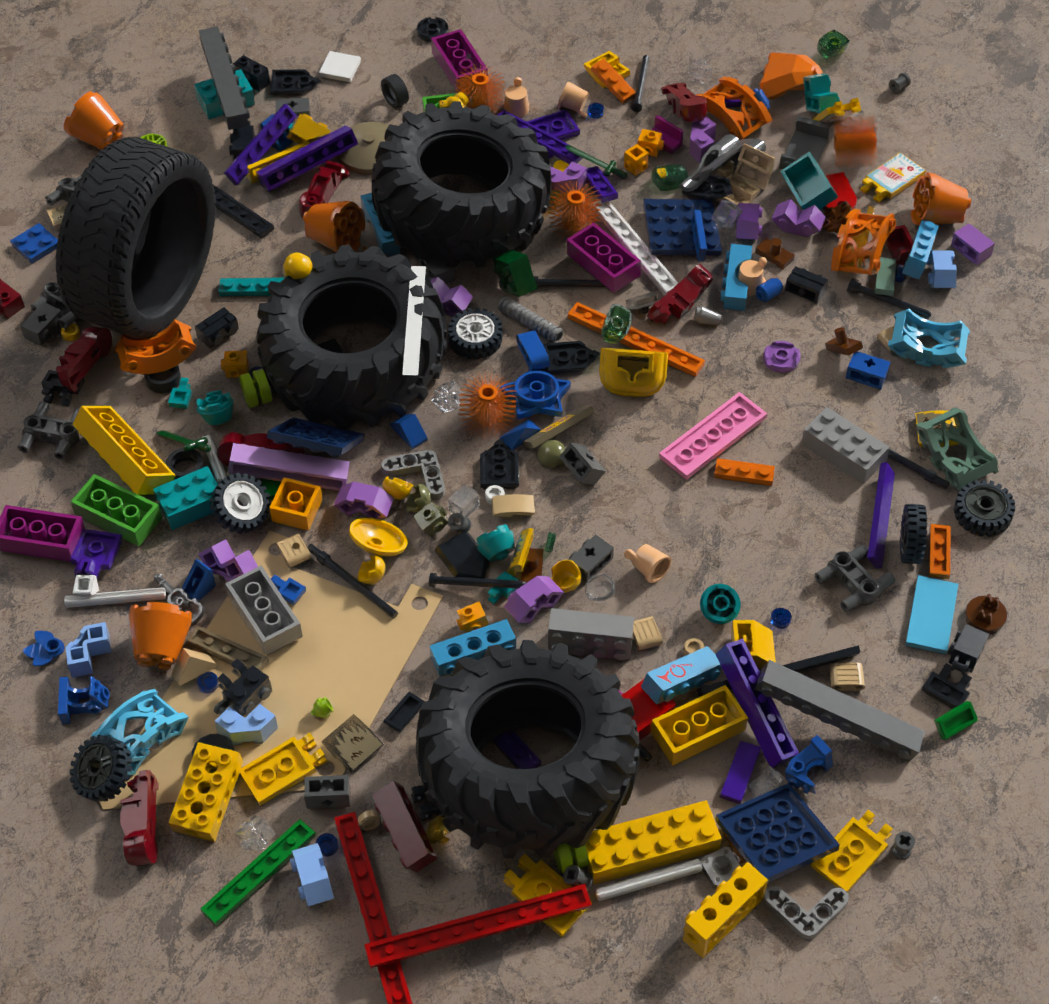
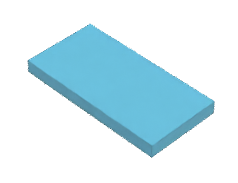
(932, 614)

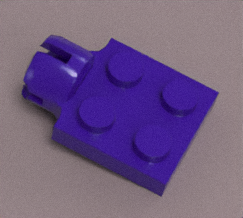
(95, 552)

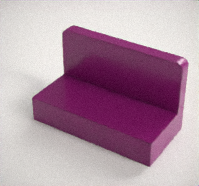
(671, 134)

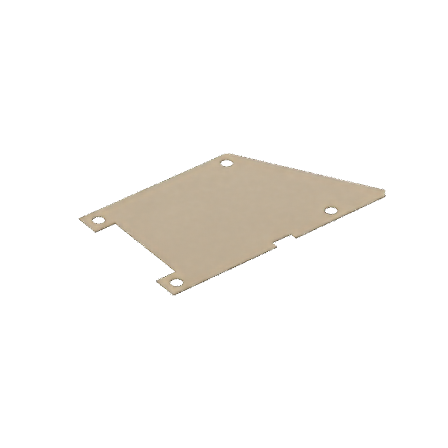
(345, 654)

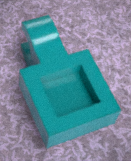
(181, 396)
(497, 593)

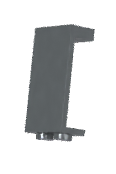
(808, 136)

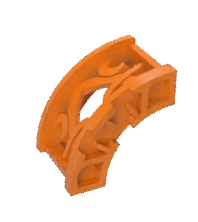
(732, 90)
(873, 223)
(156, 353)

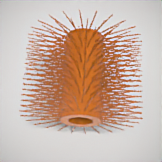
(480, 90)
(849, 141)
(574, 210)
(487, 405)

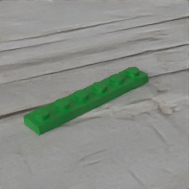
(257, 872)

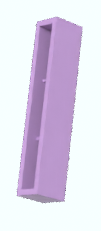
(277, 464)

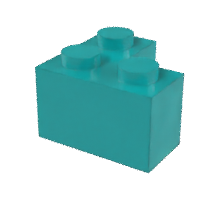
(818, 93)

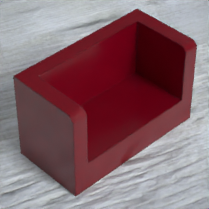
(899, 244)

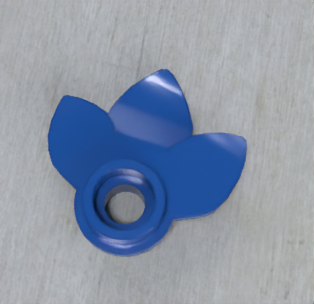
(42, 649)

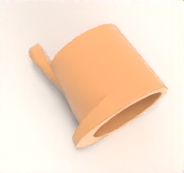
(516, 99)
(573, 99)
(752, 274)
(649, 562)

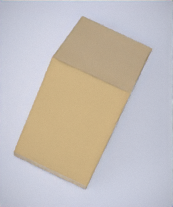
(191, 665)

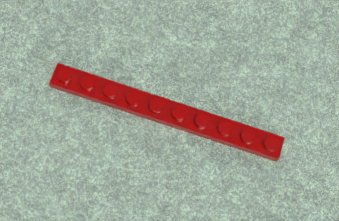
(370, 904)
(477, 926)

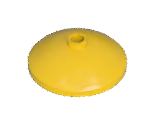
(377, 537)

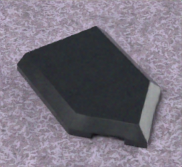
(292, 81)
(713, 188)
(569, 356)
(499, 467)
(462, 557)

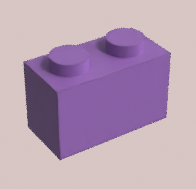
(972, 244)

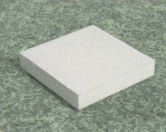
(340, 66)

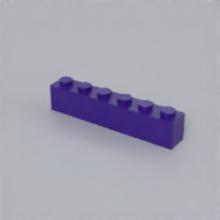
(307, 158)
(760, 709)

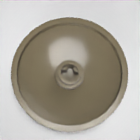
(362, 156)

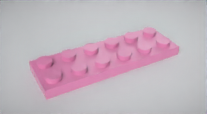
(712, 435)

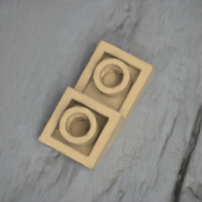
(513, 504)

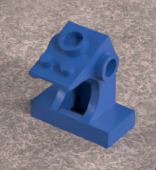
(70, 698)
(814, 755)

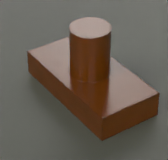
(774, 252)
(842, 343)
(533, 565)

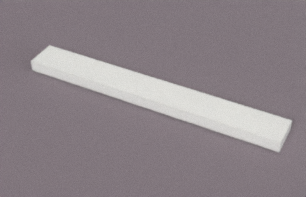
(631, 241)

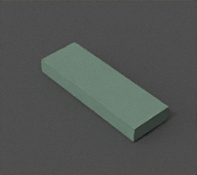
(886, 277)

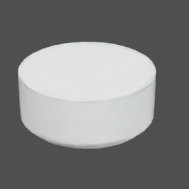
(493, 491)

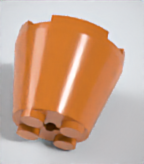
(93, 121)
(939, 201)
(335, 224)
(158, 633)

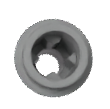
(706, 316)

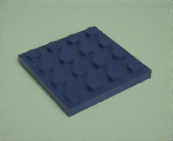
(671, 228)
(315, 436)
(777, 832)

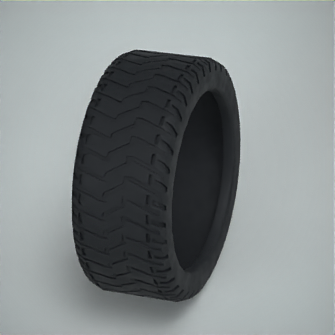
(103, 265)

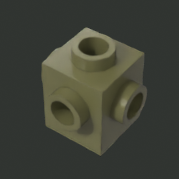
(431, 518)

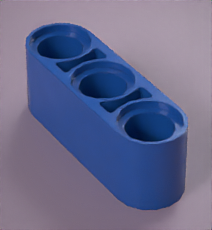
(533, 350)

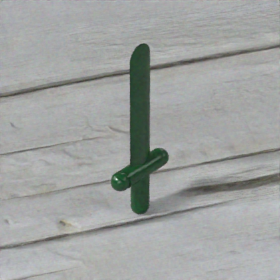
(609, 168)
(200, 444)

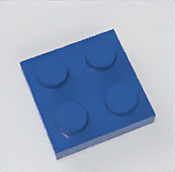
(35, 243)

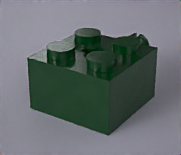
(514, 273)

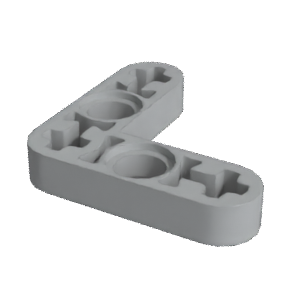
(424, 466)
(808, 918)

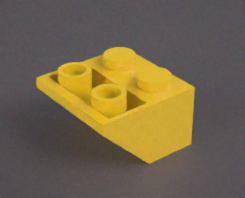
(306, 129)
(757, 639)

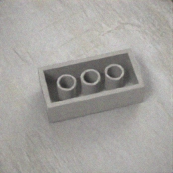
(845, 445)
(264, 610)
(591, 633)

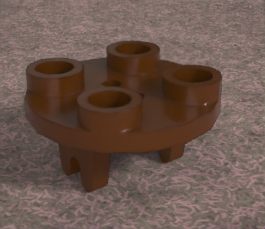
(836, 217)
(986, 614)

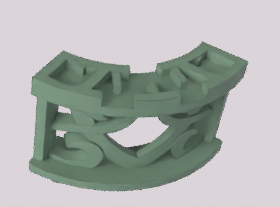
(963, 435)

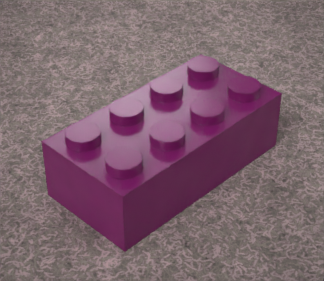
(453, 54)
(603, 257)
(39, 532)

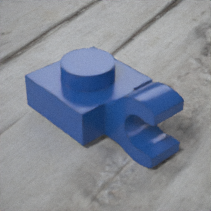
(289, 589)

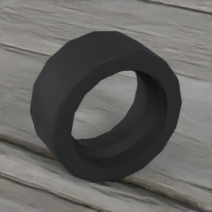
(394, 90)
(165, 385)
(180, 455)

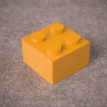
(296, 504)

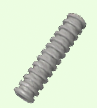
(530, 319)

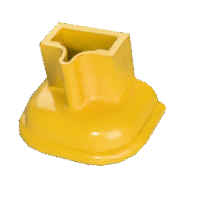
(632, 371)

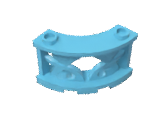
(945, 333)
(166, 724)

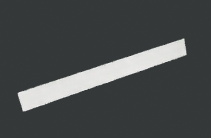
(413, 326)

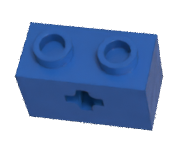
(868, 370)

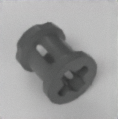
(901, 81)
(454, 520)
(903, 845)
(576, 878)

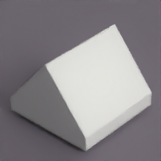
(85, 585)

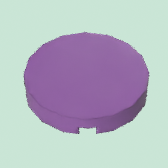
(781, 356)

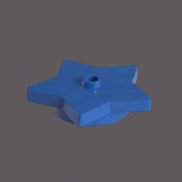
(537, 394)

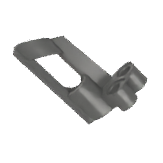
(717, 156)

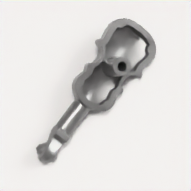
(181, 598)

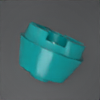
(216, 407)
(496, 544)
(720, 603)

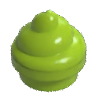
(322, 708)

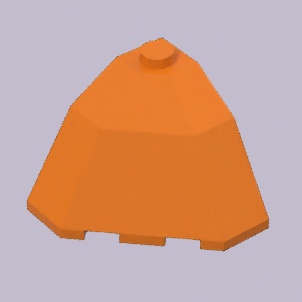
(786, 73)

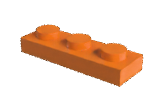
(613, 81)
(744, 472)
(939, 551)

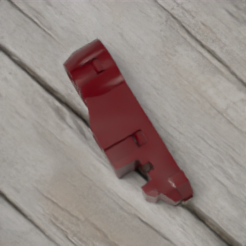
(685, 103)
(322, 186)
(682, 296)
(82, 355)
(257, 440)
(139, 820)

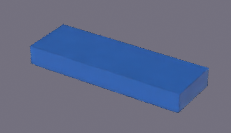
(699, 235)

